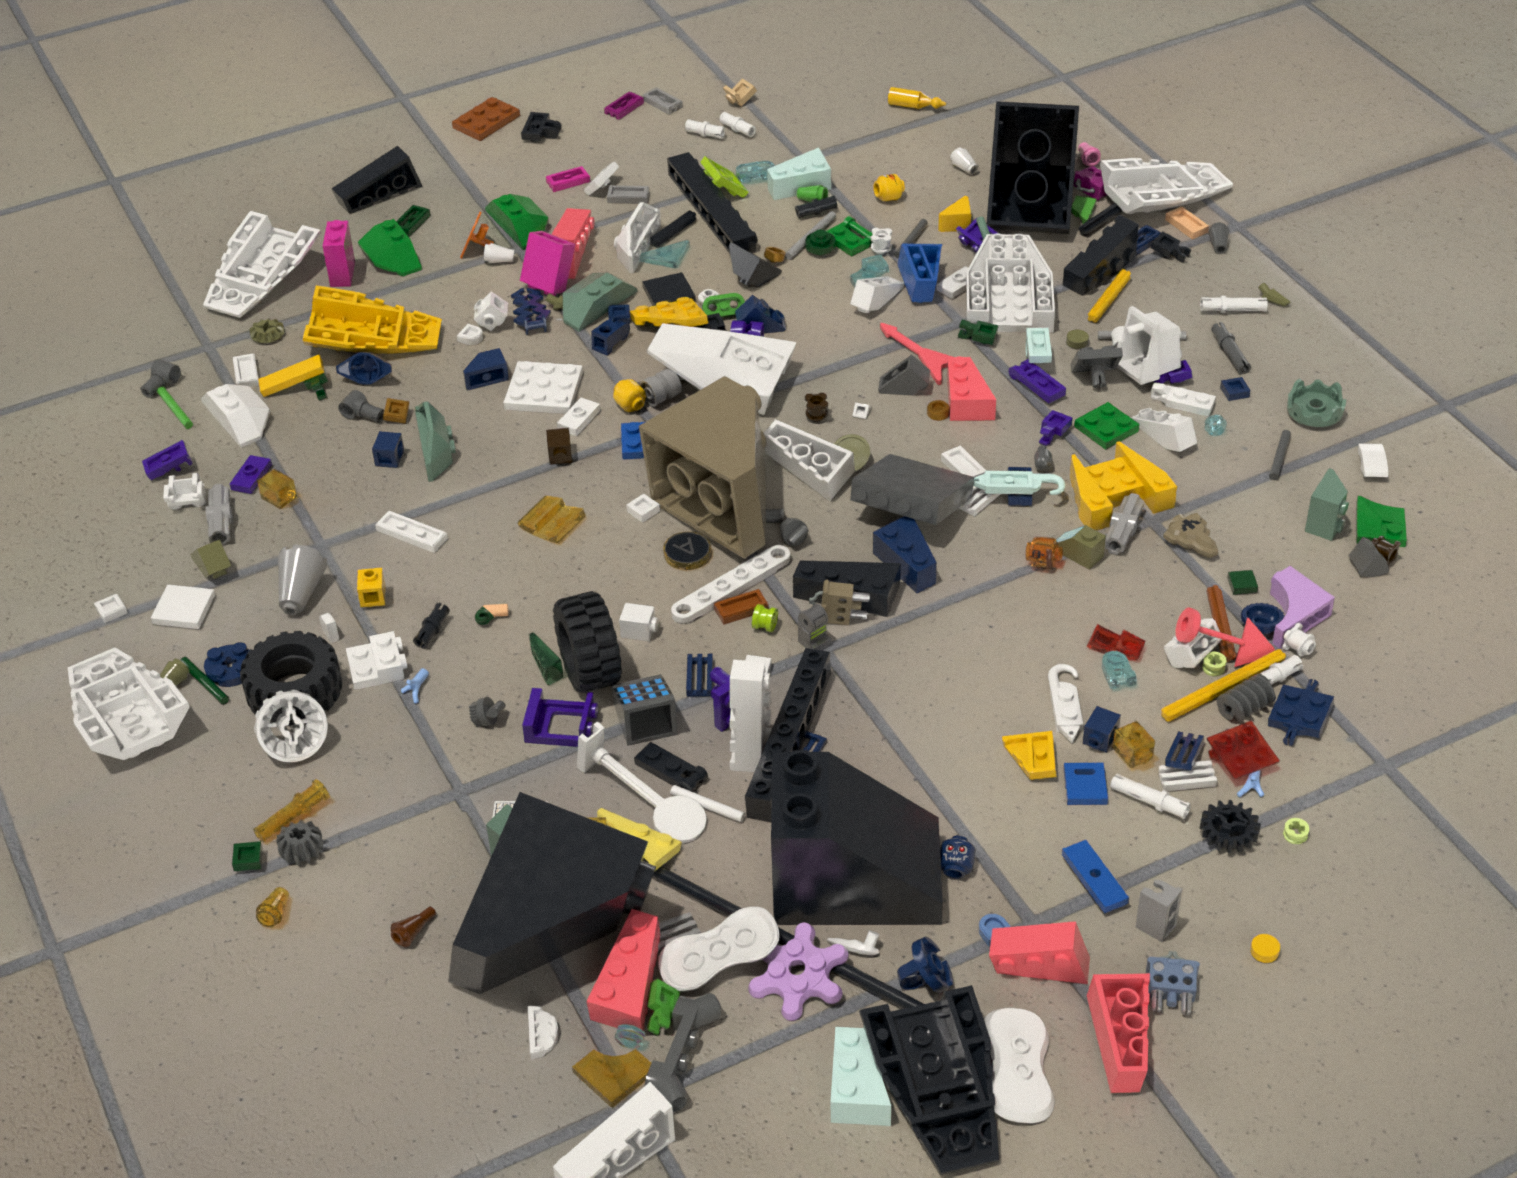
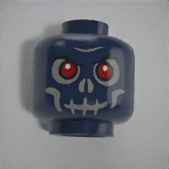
(957, 857)

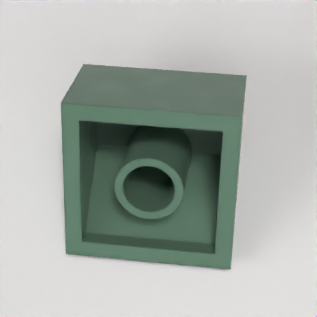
(1327, 507)

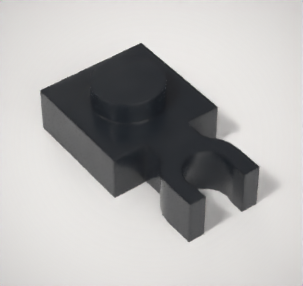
(1168, 245)

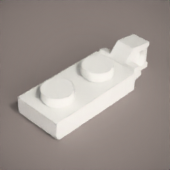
(1183, 399)

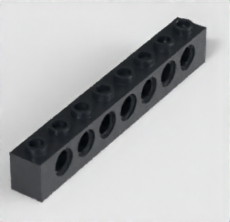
(790, 727)

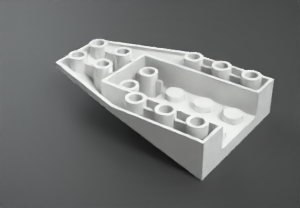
(1019, 299)
(709, 354)

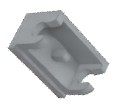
(1158, 911)

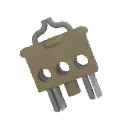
(838, 602)

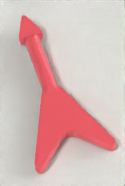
(931, 359)

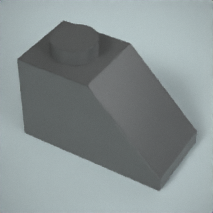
(905, 378)

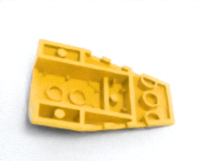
(356, 324)

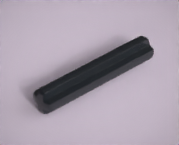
(1099, 219)
(673, 228)

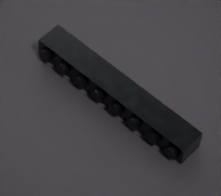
(710, 203)

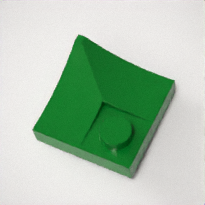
(1380, 520)

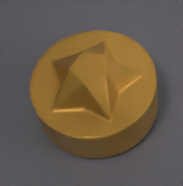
(774, 254)

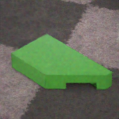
(1083, 207)

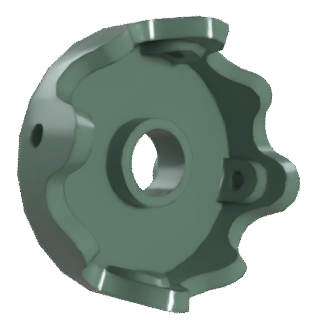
(1327, 398)

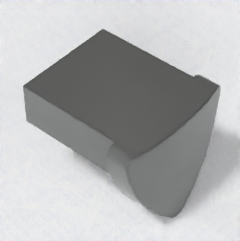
(1368, 559)

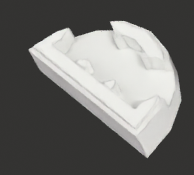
(542, 1032)

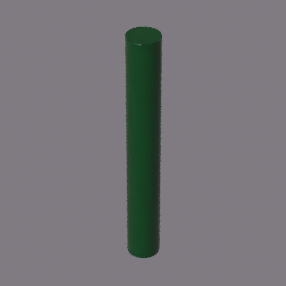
(205, 681)

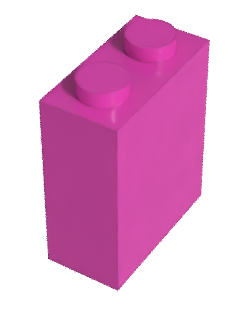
(339, 253)
(547, 262)

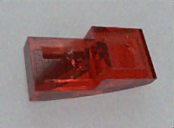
(1105, 640)

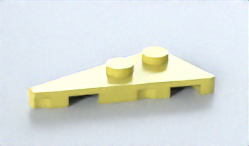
(660, 846)

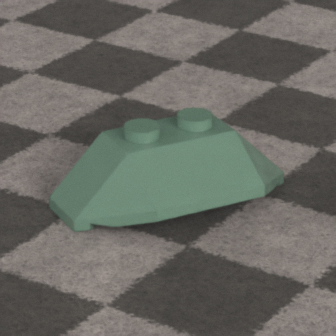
(592, 296)
(434, 440)

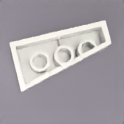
(748, 714)
(623, 1140)

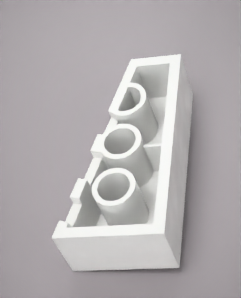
(810, 458)

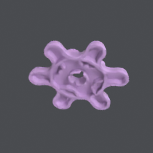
(811, 983)

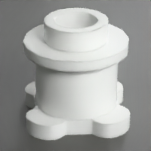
(881, 240)
(1299, 641)

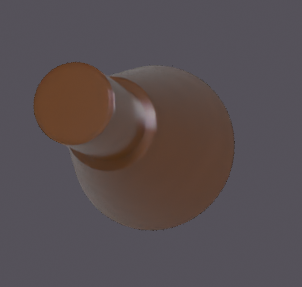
(406, 930)

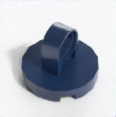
(926, 967)

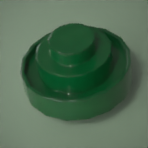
(820, 242)

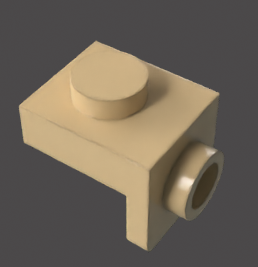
(740, 93)

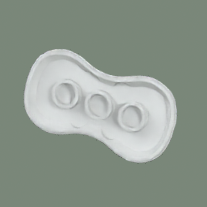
(739, 939)
(1017, 1064)

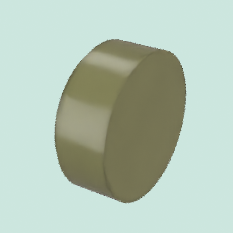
(1077, 339)

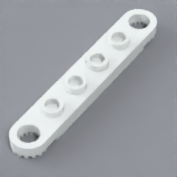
(731, 584)

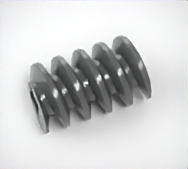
(1246, 698)

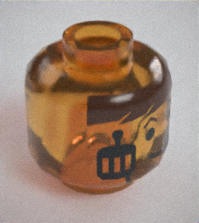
(1043, 552)

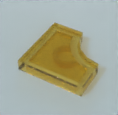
(612, 1076)

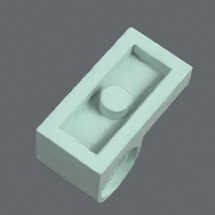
(1038, 345)

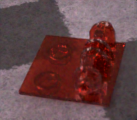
(1242, 750)

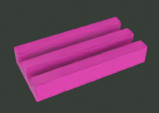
(568, 179)

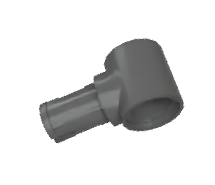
(161, 374)
(357, 405)

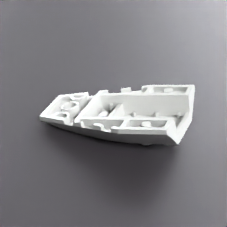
(1158, 186)
(256, 263)
(123, 705)

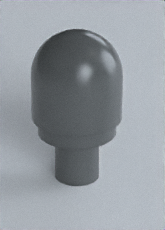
(1043, 459)

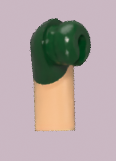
(489, 612)

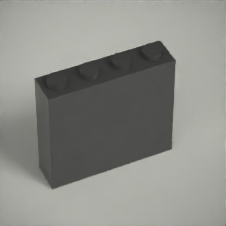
(912, 489)

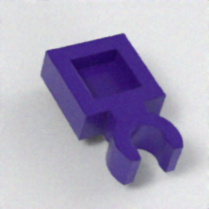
(1177, 375)

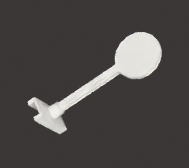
(675, 815)

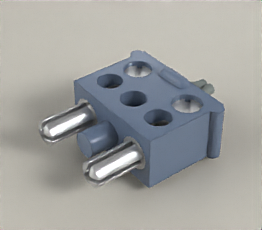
(1172, 981)

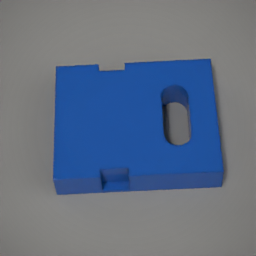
(1085, 784)

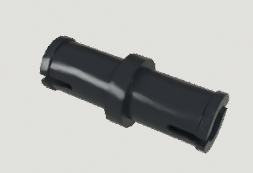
(816, 206)
(431, 625)

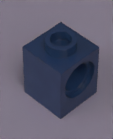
(388, 449)
(1101, 728)

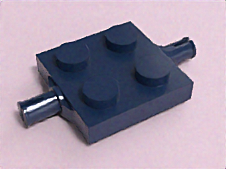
(1300, 711)

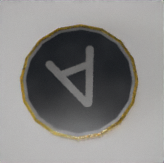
(687, 550)

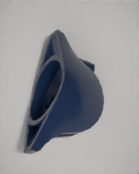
(364, 368)

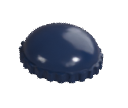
(1263, 616)

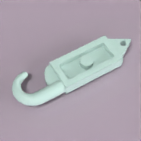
(1016, 482)

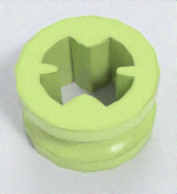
(1214, 670)
(1303, 829)

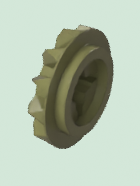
(274, 331)

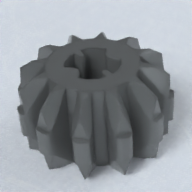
(299, 842)

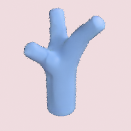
(415, 684)
(1252, 782)

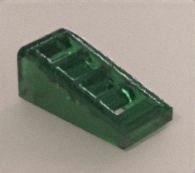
(546, 660)

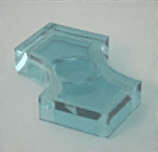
(871, 268)

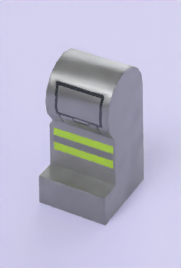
(812, 628)

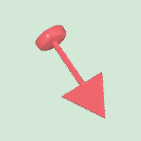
(1252, 645)

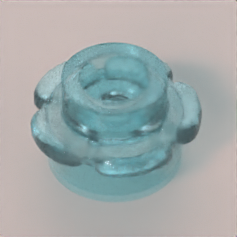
(1217, 429)

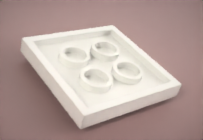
(543, 387)

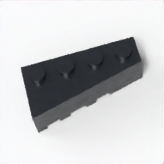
(377, 181)
(1103, 256)
(875, 578)

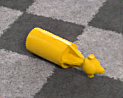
(912, 99)

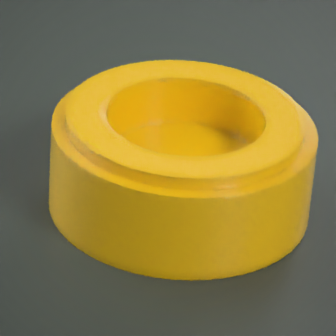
(1265, 948)

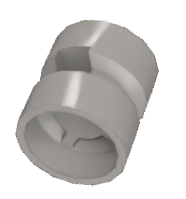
(661, 387)

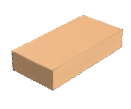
(1187, 222)

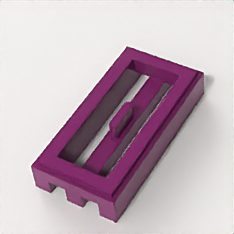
(624, 105)

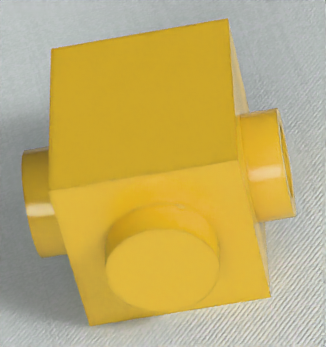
(371, 587)

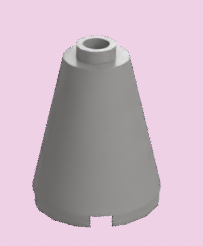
(298, 576)

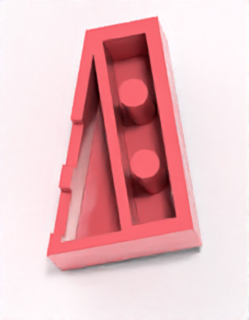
(968, 392)

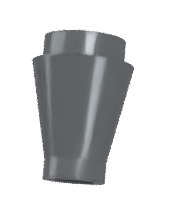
(1219, 237)

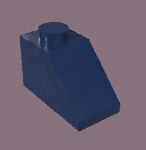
(486, 369)

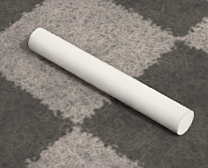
(709, 804)

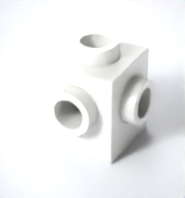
(490, 311)

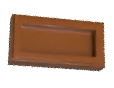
(739, 606)

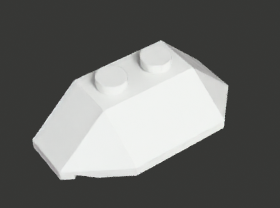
(636, 235)
(238, 411)

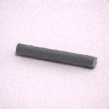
(913, 235)
(1280, 454)

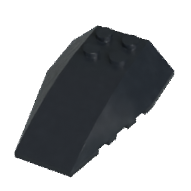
(940, 1075)

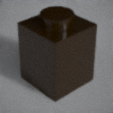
(559, 446)

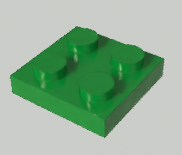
(1106, 425)

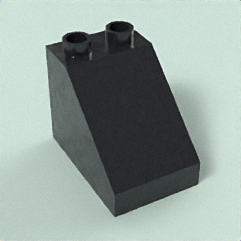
(1032, 167)
(849, 847)
(546, 893)

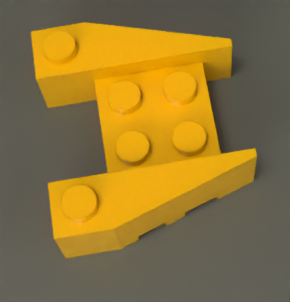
(1106, 484)

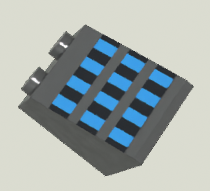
(645, 709)

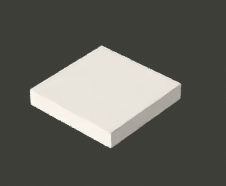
(183, 606)

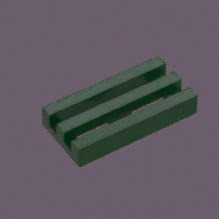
(415, 221)

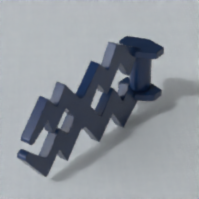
(524, 315)

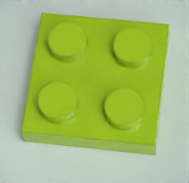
(723, 177)

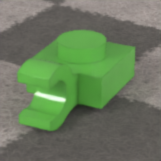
(662, 1001)

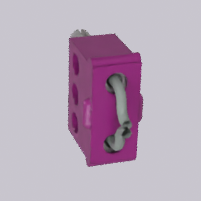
(1090, 182)

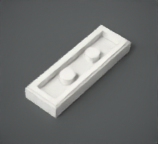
(411, 531)

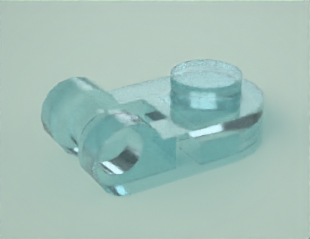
(1117, 670)

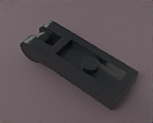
(670, 767)

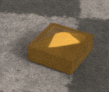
(396, 410)

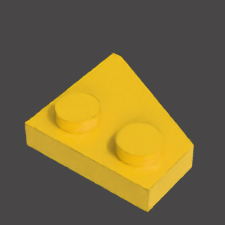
(1033, 753)

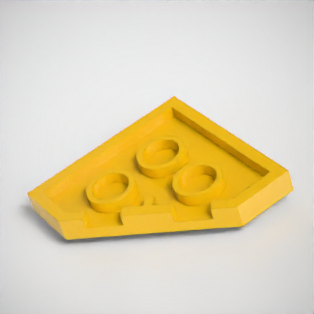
(681, 312)

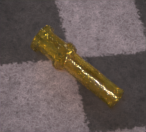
(300, 804)

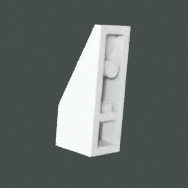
(873, 293)

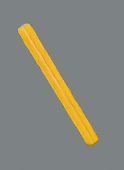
(1220, 686)

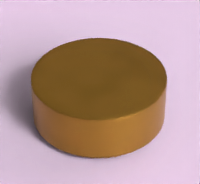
(938, 410)

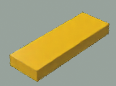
(291, 375)

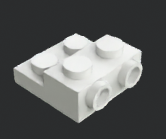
(377, 661)

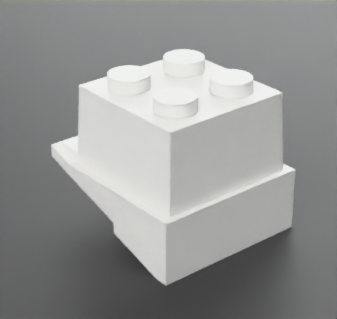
(1149, 346)

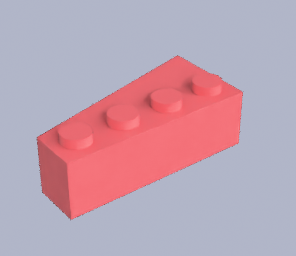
(576, 228)
(625, 980)
(1121, 1026)

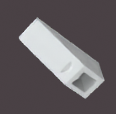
(1167, 429)

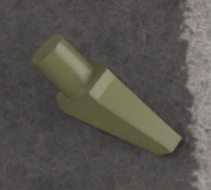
(1273, 296)
(557, 302)

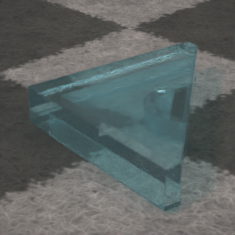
(666, 256)

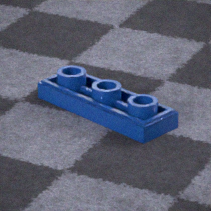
(1095, 876)

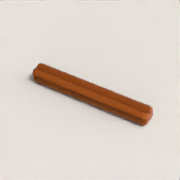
(1220, 616)

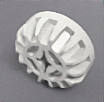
(299, 742)

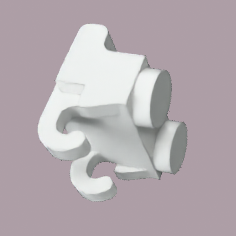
(184, 492)

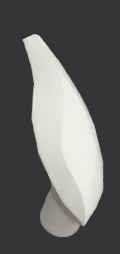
(859, 947)

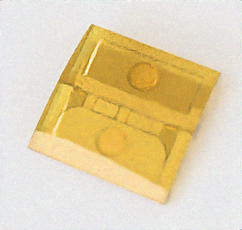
(551, 519)

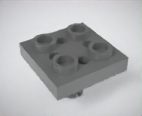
(1097, 362)

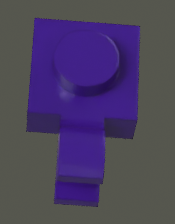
(1054, 424)

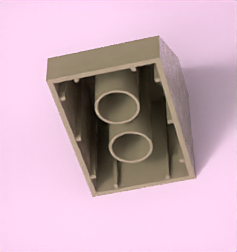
(710, 464)

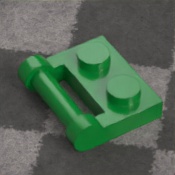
(847, 240)

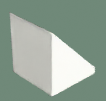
(861, 410)

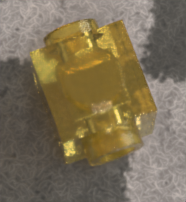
(1134, 744)

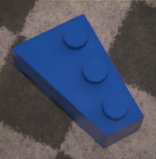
(920, 270)

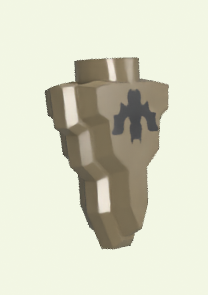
(1191, 534)

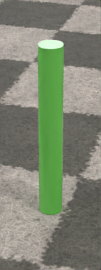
(175, 408)

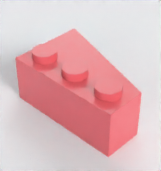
(1041, 952)

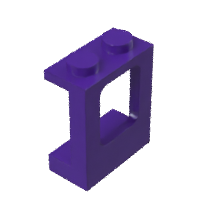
(539, 716)

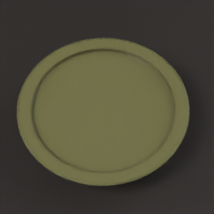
(858, 446)

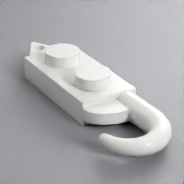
(1065, 703)

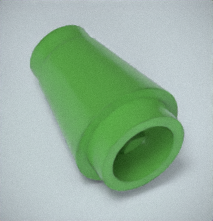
(812, 192)

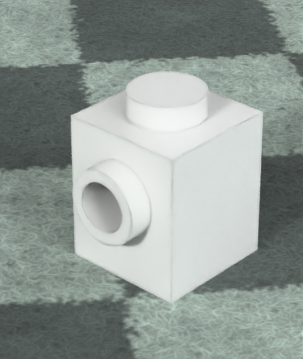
(638, 622)

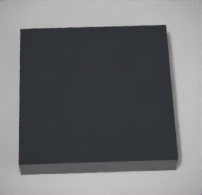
(668, 288)

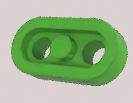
(722, 304)

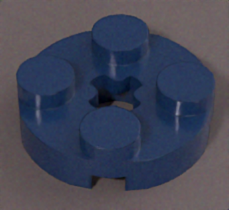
(218, 659)

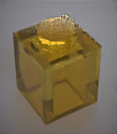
(277, 488)

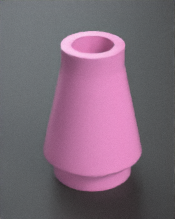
(1089, 154)

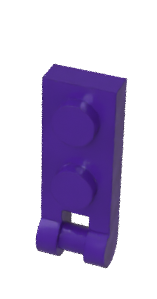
(1037, 381)

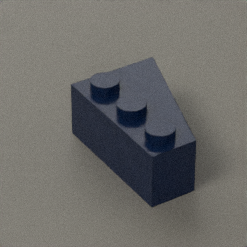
(905, 544)

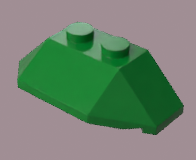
(517, 217)
(390, 248)

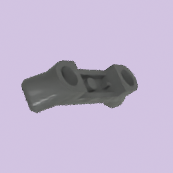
(687, 1017)

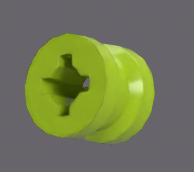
(764, 618)

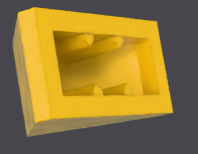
(955, 215)

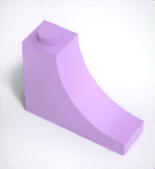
(1301, 601)

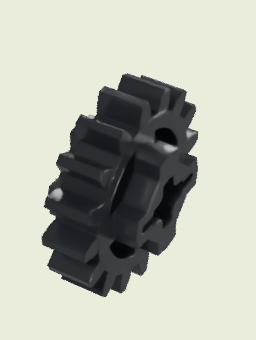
(1230, 826)

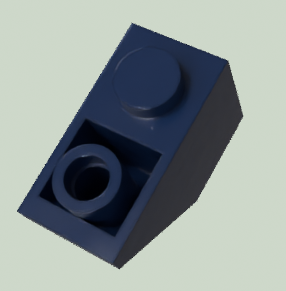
(759, 311)

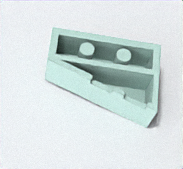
(801, 171)
(857, 1086)

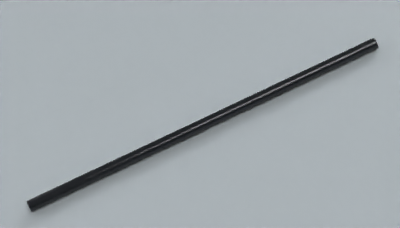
(727, 908)

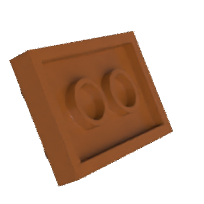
(486, 118)

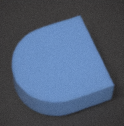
(989, 922)

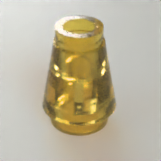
(272, 908)

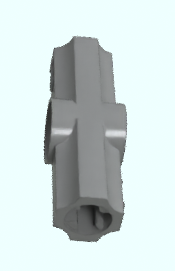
(219, 514)
(1124, 523)

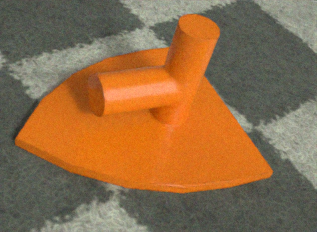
(478, 238)

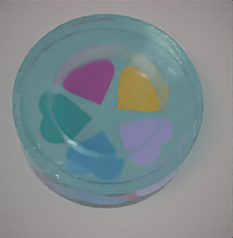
(629, 1036)

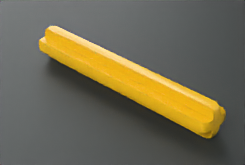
(1109, 295)

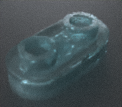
(753, 171)

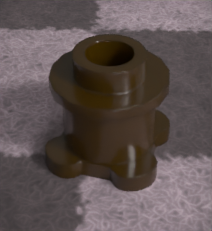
(816, 406)
(1387, 549)

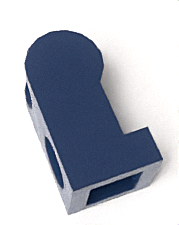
(608, 335)

